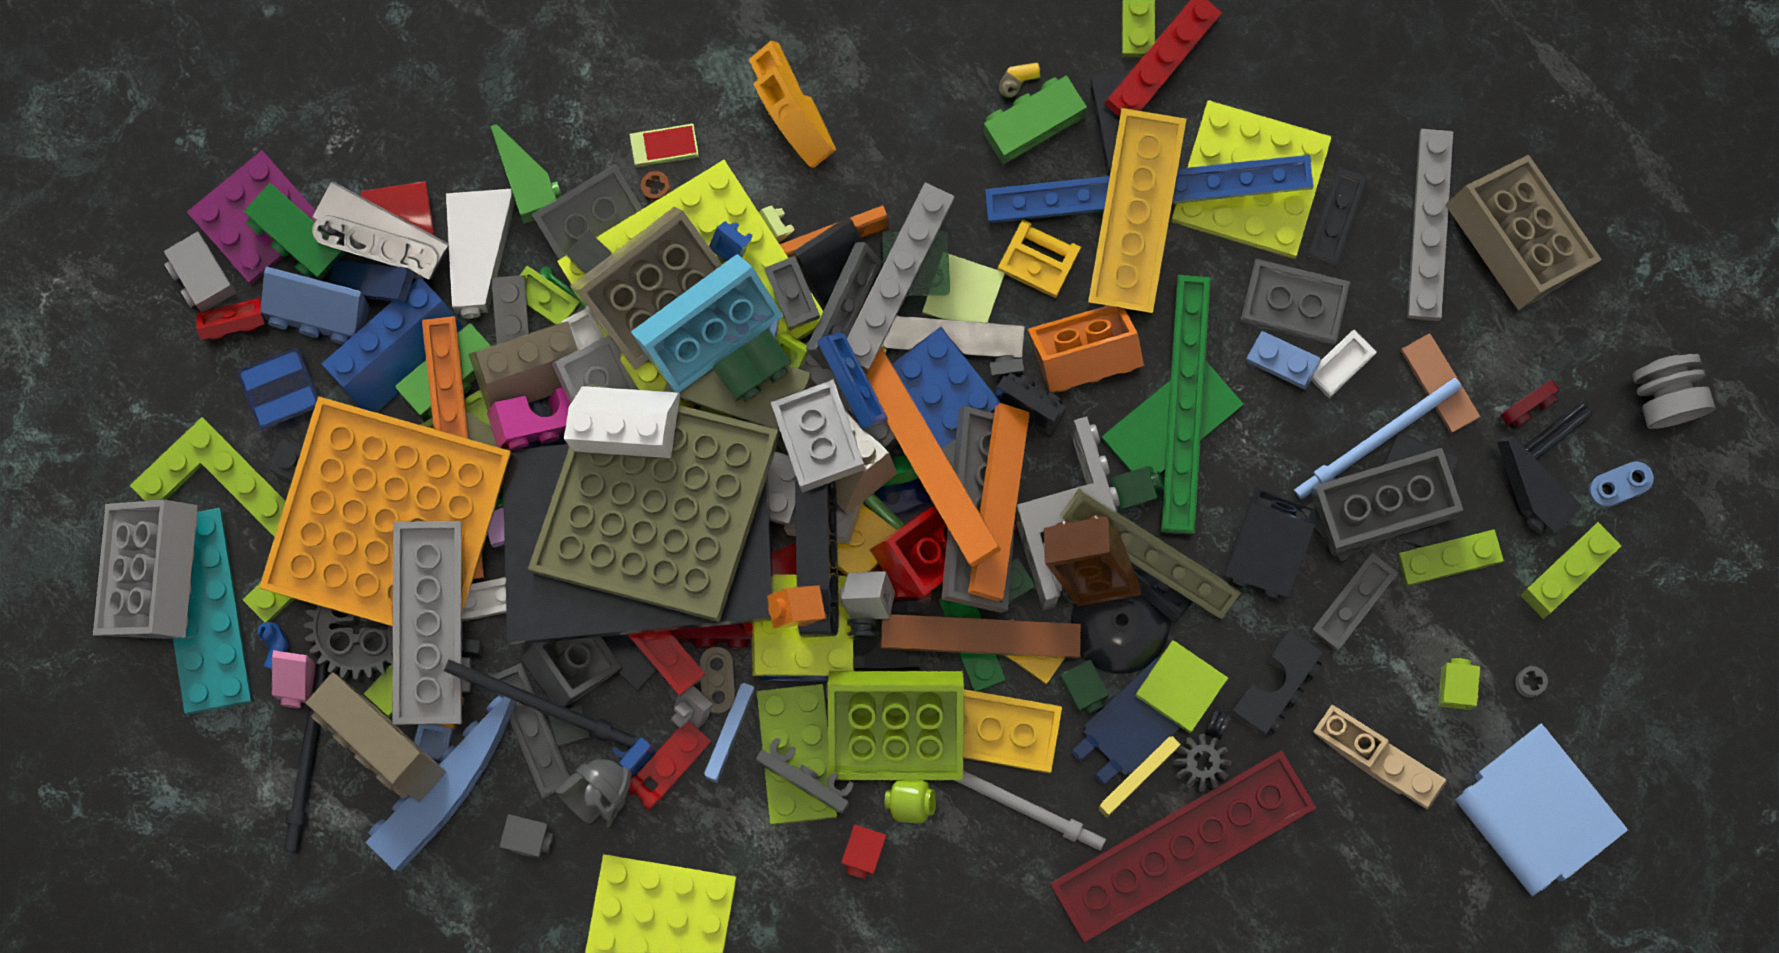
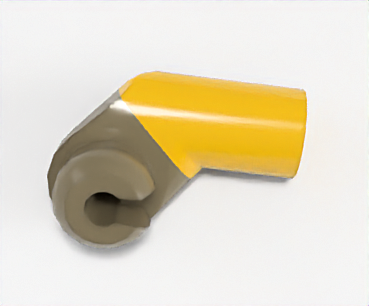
(1016, 76)

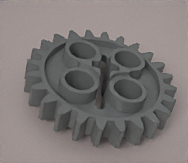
(356, 656)

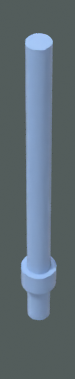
(1328, 473)

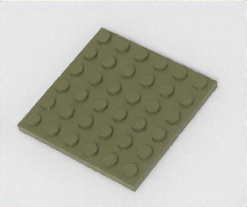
(660, 524)

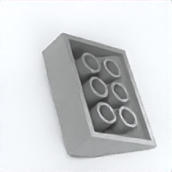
(145, 569)

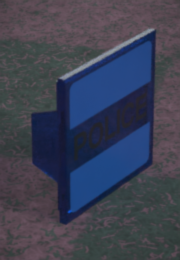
(278, 388)

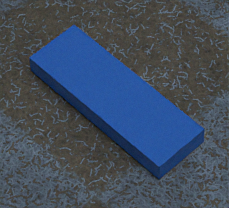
(852, 380)

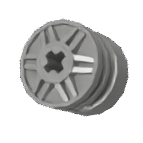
(1672, 386)

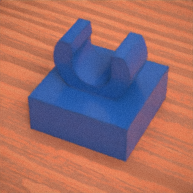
(729, 242)
(635, 757)

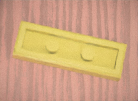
(1131, 783)

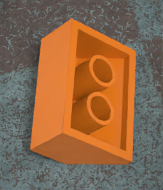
(1086, 347)

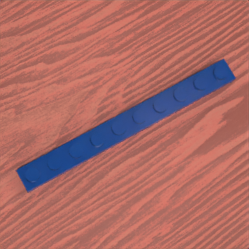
(1191, 185)

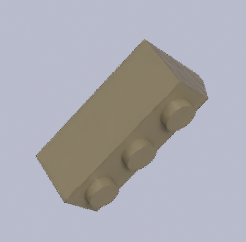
(522, 365)

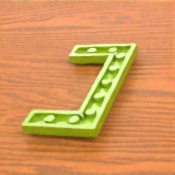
(207, 447)

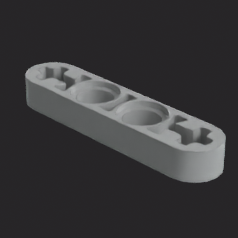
(376, 241)

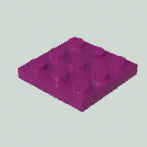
(224, 221)

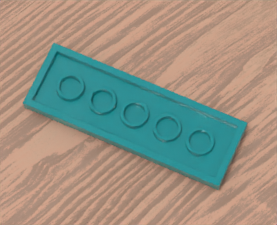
(213, 652)

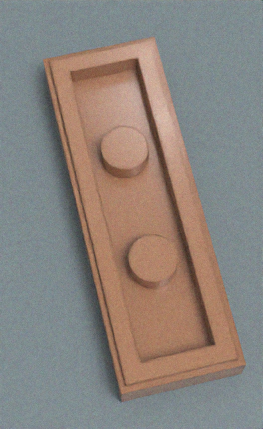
(1432, 373)

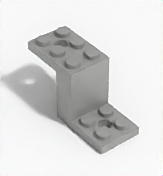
(1045, 512)

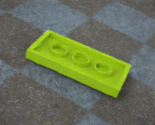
(800, 722)

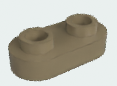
(718, 681)

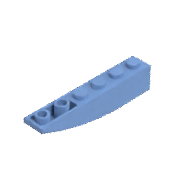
(418, 822)

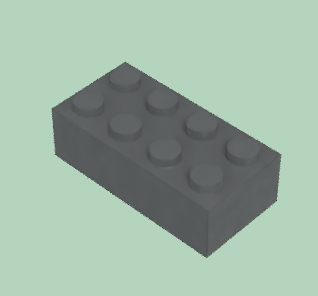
(1387, 501)

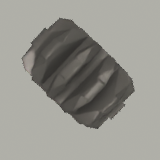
(1190, 764)

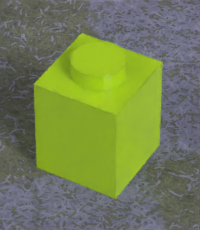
(1459, 684)

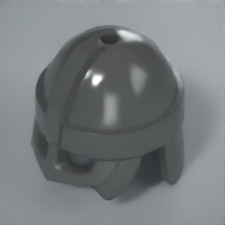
(596, 790)

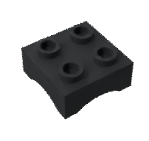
(869, 656)

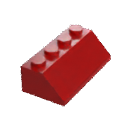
(916, 552)

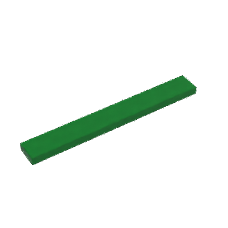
(1185, 405)

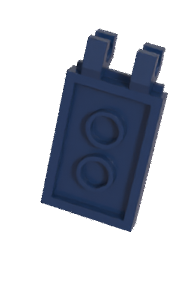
(1125, 731)

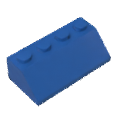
(386, 349)

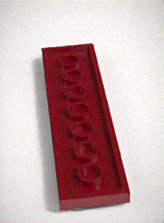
(1182, 846)

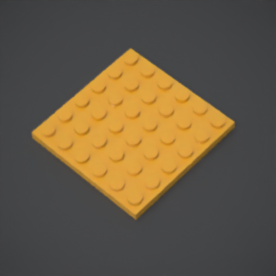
(351, 486)

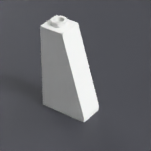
(476, 245)

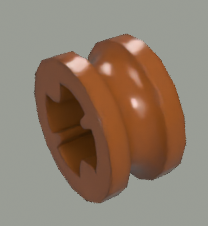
(649, 178)

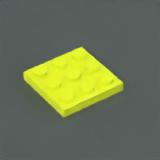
(788, 654)

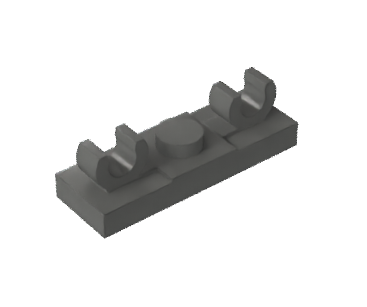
(804, 777)

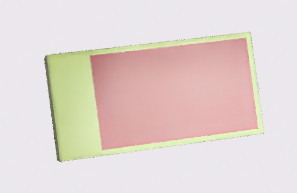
(664, 145)

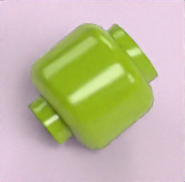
(910, 801)

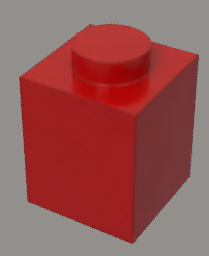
(863, 852)

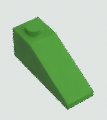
(526, 177)

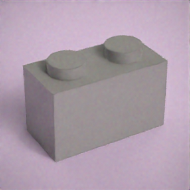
(199, 272)

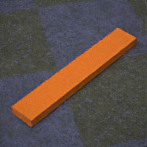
(1000, 497)

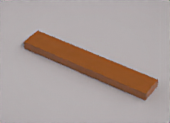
(980, 636)

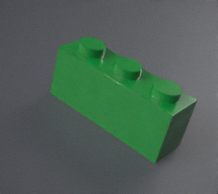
(291, 232)

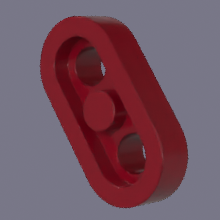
(1520, 412)

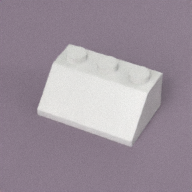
(622, 422)

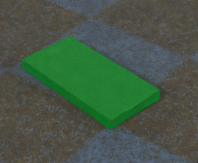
(1142, 435)

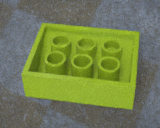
(895, 725)

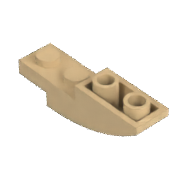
(1379, 758)

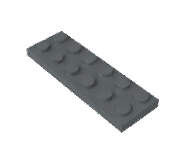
(970, 465)

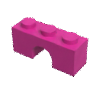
(517, 426)

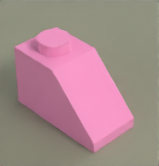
(292, 678)

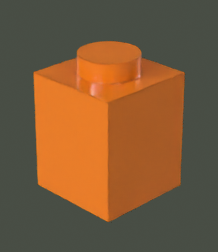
(796, 606)

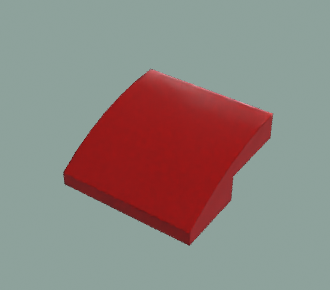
(405, 201)

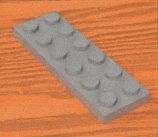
(427, 622)

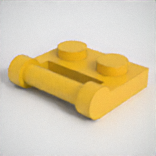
(1034, 267)

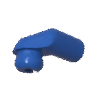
(274, 639)

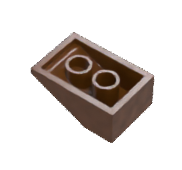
(1090, 560)

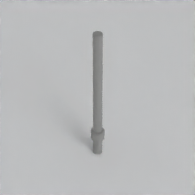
(1071, 829)

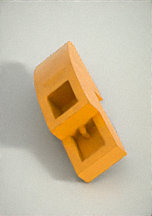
(790, 109)

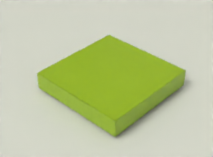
(1181, 686)

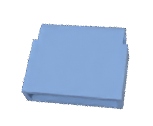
(1539, 811)

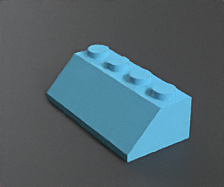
(678, 334)

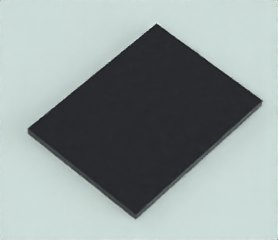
(556, 610)

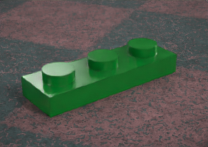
(981, 669)

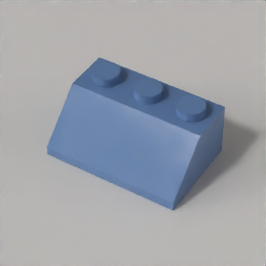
(312, 306)

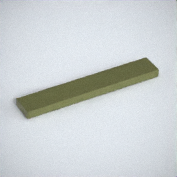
(1159, 558)

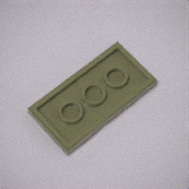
(713, 395)

